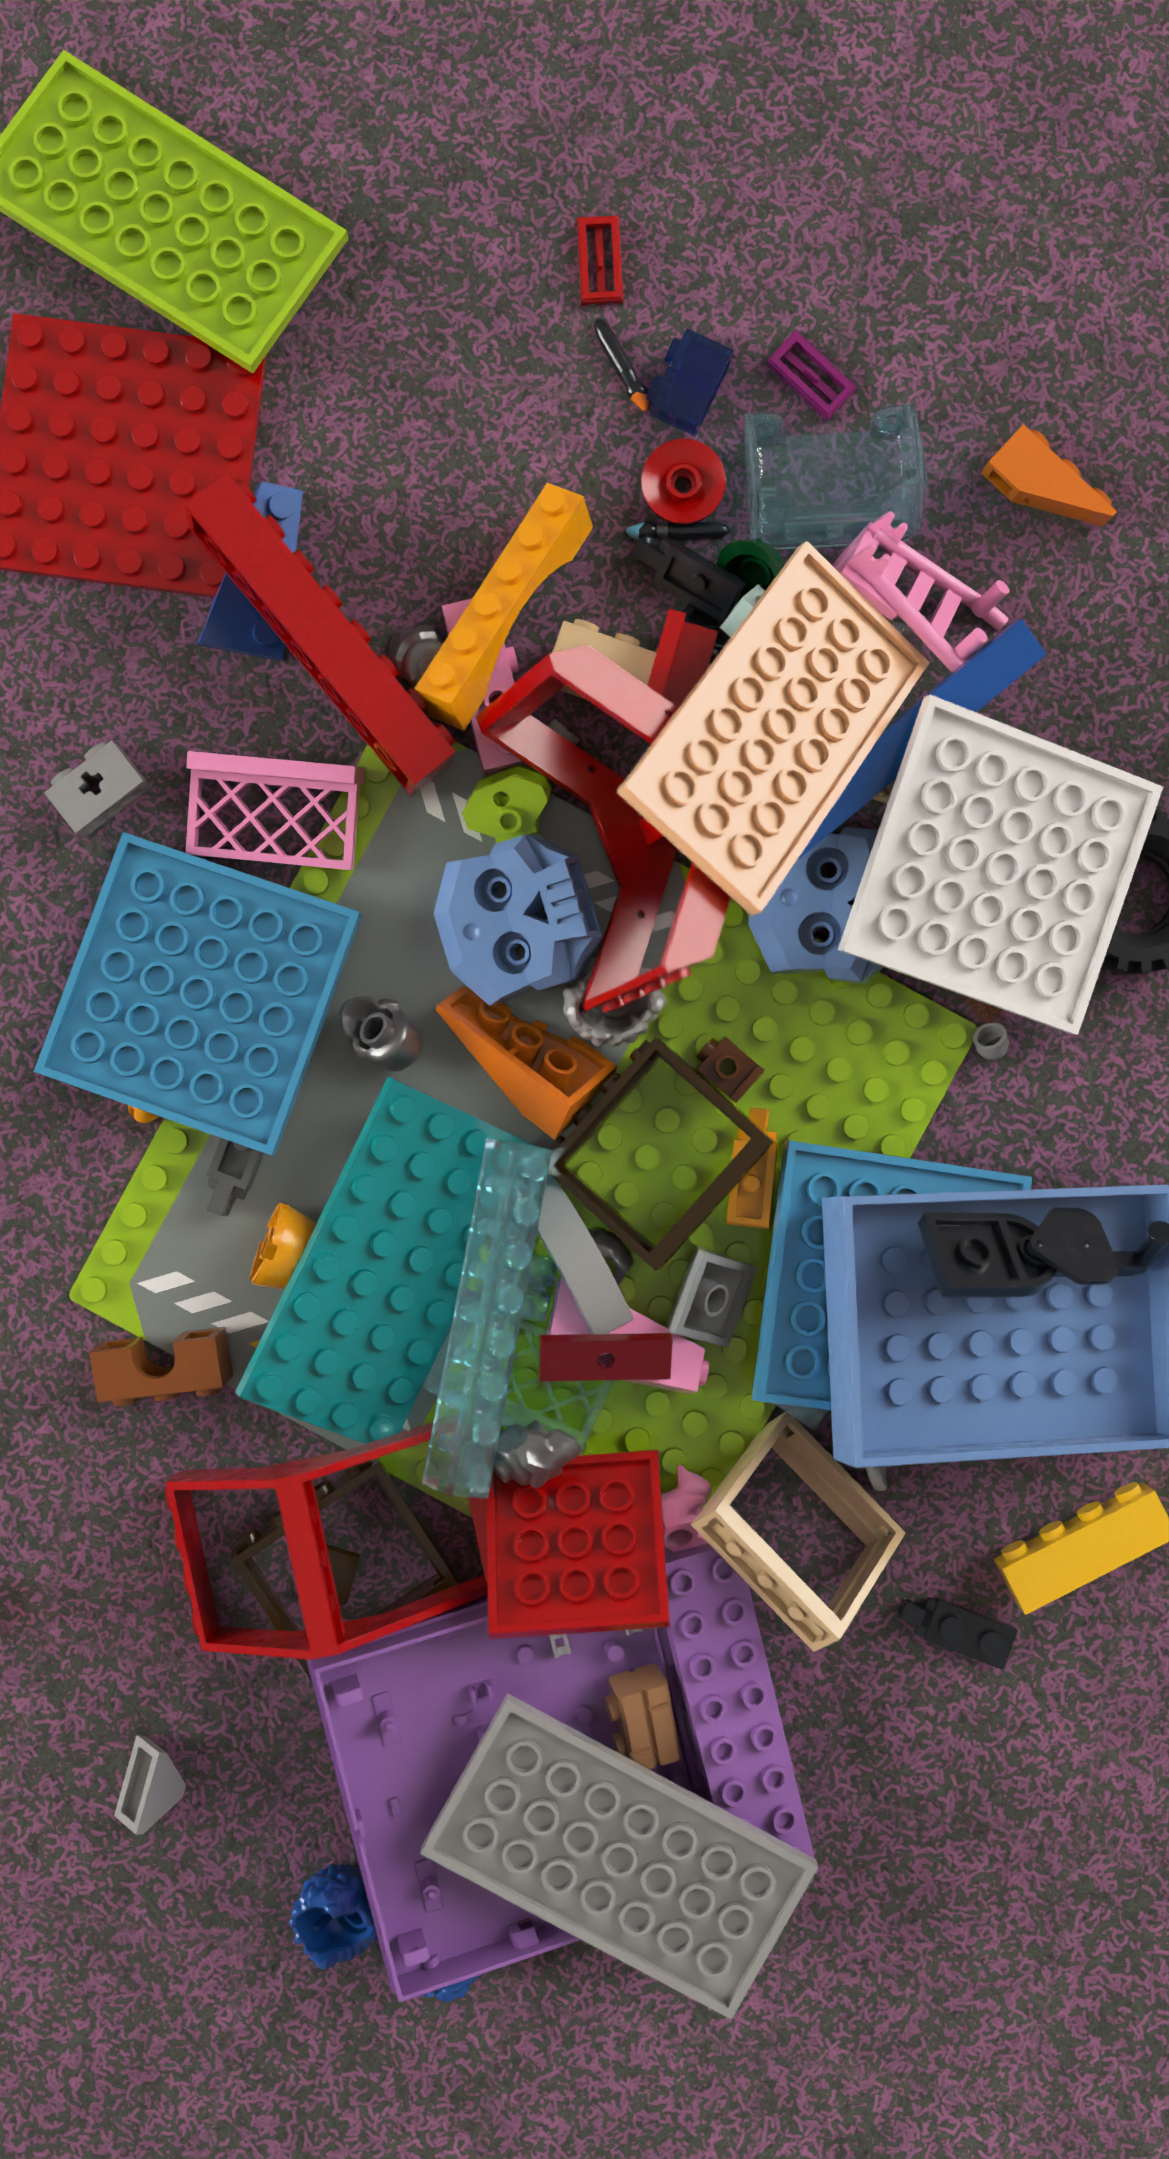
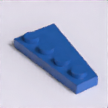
(232, 619)

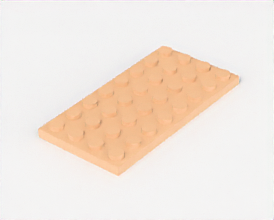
(775, 729)

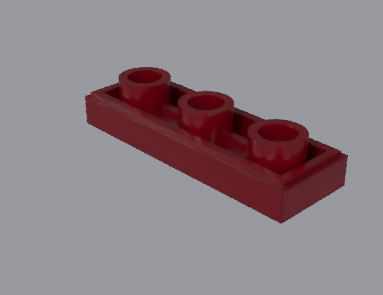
(629, 1357)

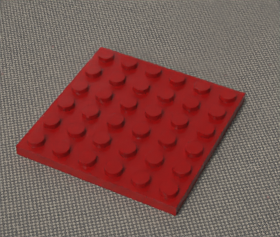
(109, 444)

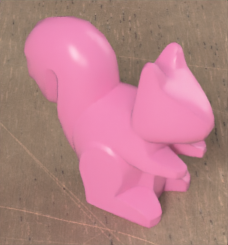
(681, 1508)

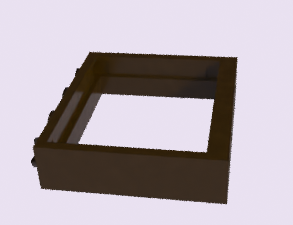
(592, 1118)
(327, 1493)

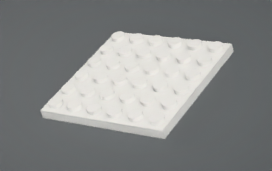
(1000, 866)

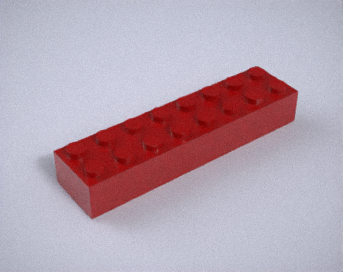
(318, 632)

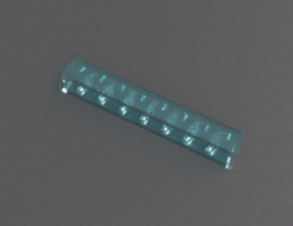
(486, 1319)

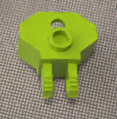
(509, 813)

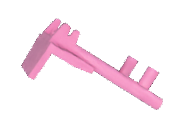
(877, 579)

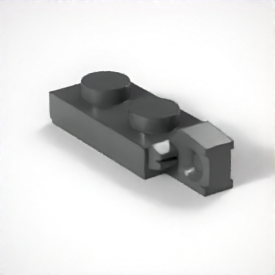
(231, 1175)

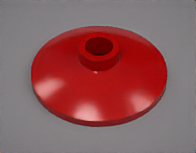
(689, 461)

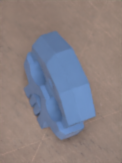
(813, 902)
(484, 928)

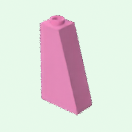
(687, 1361)

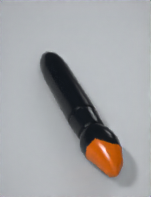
(635, 389)

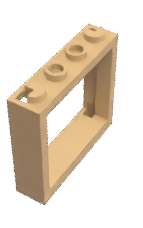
(765, 1570)

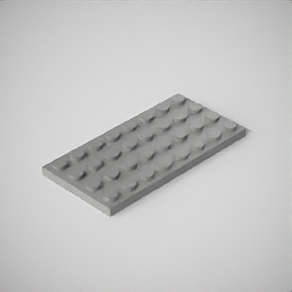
(619, 1856)

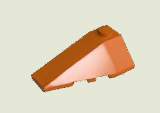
(534, 1068)

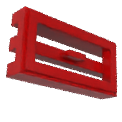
(602, 296)

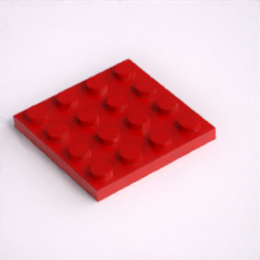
(578, 1549)

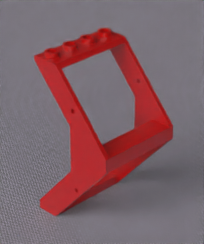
(634, 847)
(324, 1629)

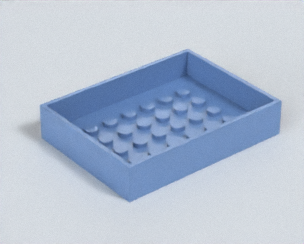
(991, 1374)

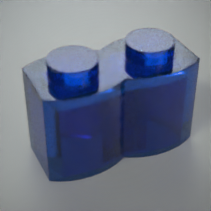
(690, 381)

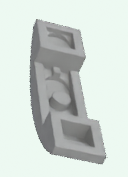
(580, 1263)

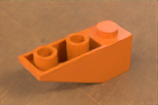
(1039, 479)

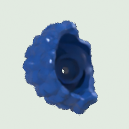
(333, 1916)

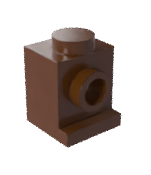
(732, 1085)

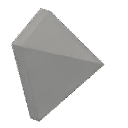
(149, 1786)

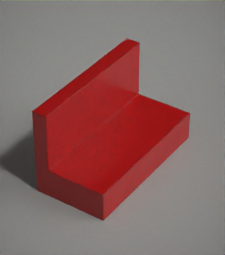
(681, 657)

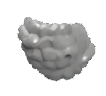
(613, 1026)

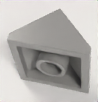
(710, 1297)

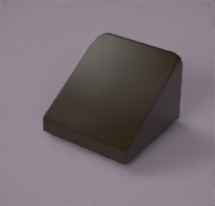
(344, 1570)

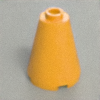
(281, 1248)

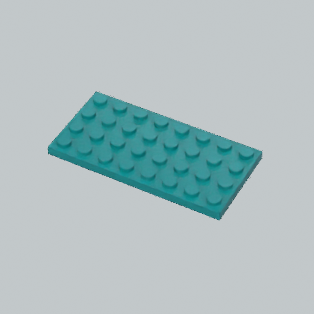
(376, 1272)

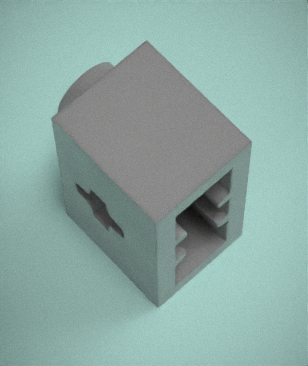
(119, 784)

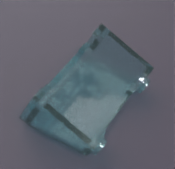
(833, 483)

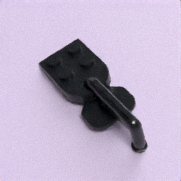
(1018, 1259)

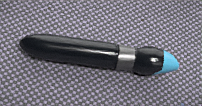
(697, 530)

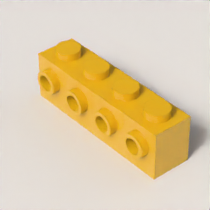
(1084, 1546)

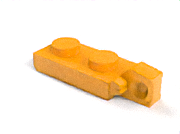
(753, 1196)

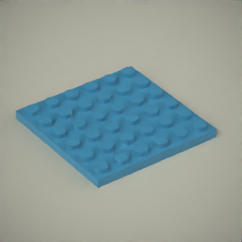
(199, 993)
(794, 1327)

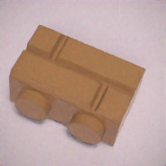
(643, 1716)

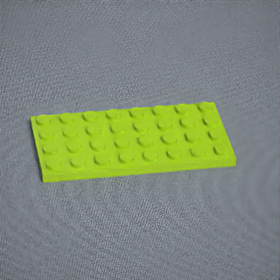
(162, 211)

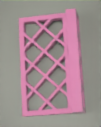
(273, 772)

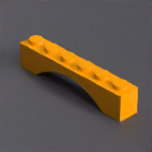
(464, 664)

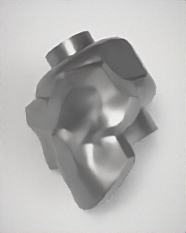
(413, 651)
(380, 1032)
(533, 1454)

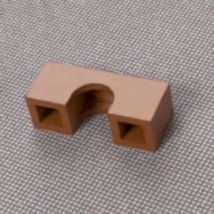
(126, 1373)

